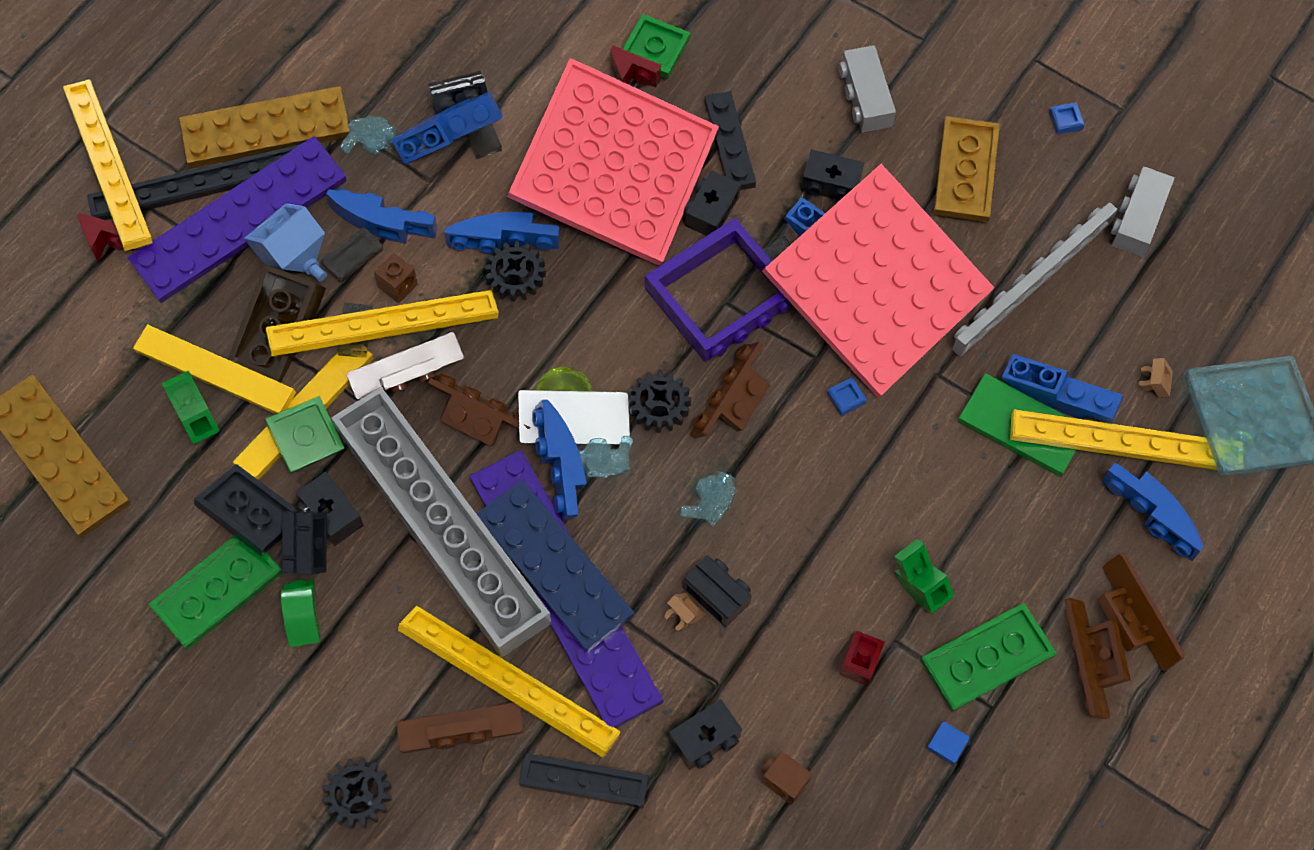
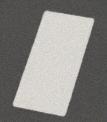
(585, 413)

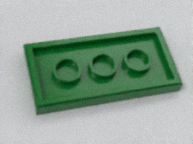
(990, 416)
(214, 590)
(988, 657)

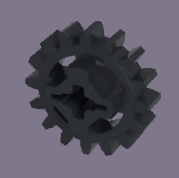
(515, 271)
(659, 412)
(352, 804)

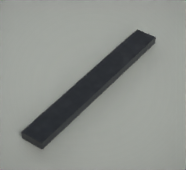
(191, 183)

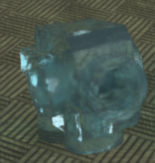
(372, 132)
(601, 460)
(716, 495)

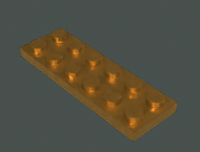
(264, 126)
(59, 457)

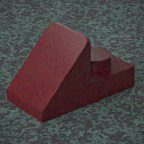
(629, 66)
(99, 234)
(862, 658)

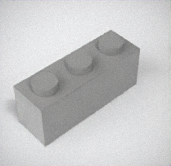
(867, 89)
(1141, 211)

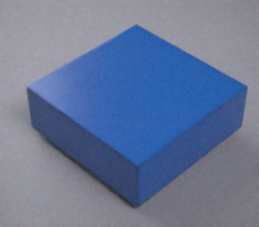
(1066, 118)
(846, 396)
(948, 743)

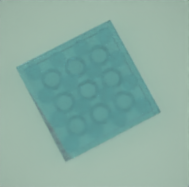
(1254, 414)

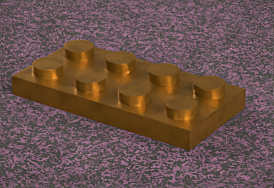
(966, 169)

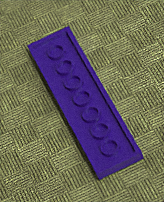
(220, 227)

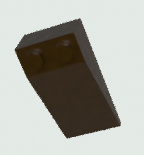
(275, 301)

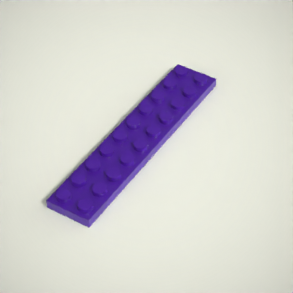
(612, 668)

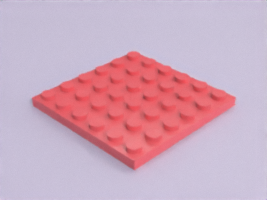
(613, 162)
(878, 280)

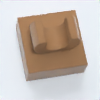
(1160, 378)
(686, 609)

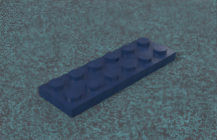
(555, 566)

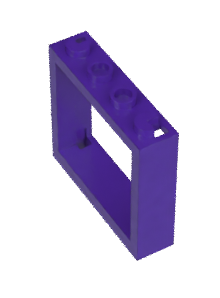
(691, 258)

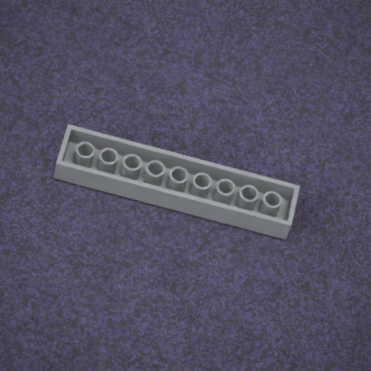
(442, 522)

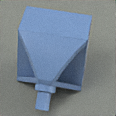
(289, 241)

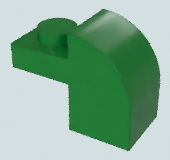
(190, 407)
(921, 579)
(300, 613)

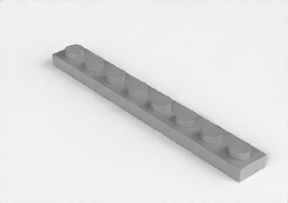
(1026, 285)

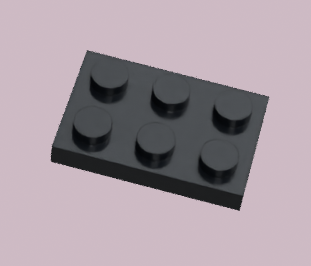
(245, 508)

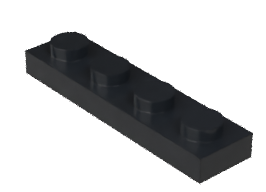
(730, 139)
(584, 780)

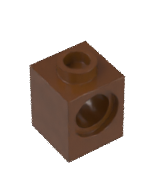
(396, 278)
(785, 777)

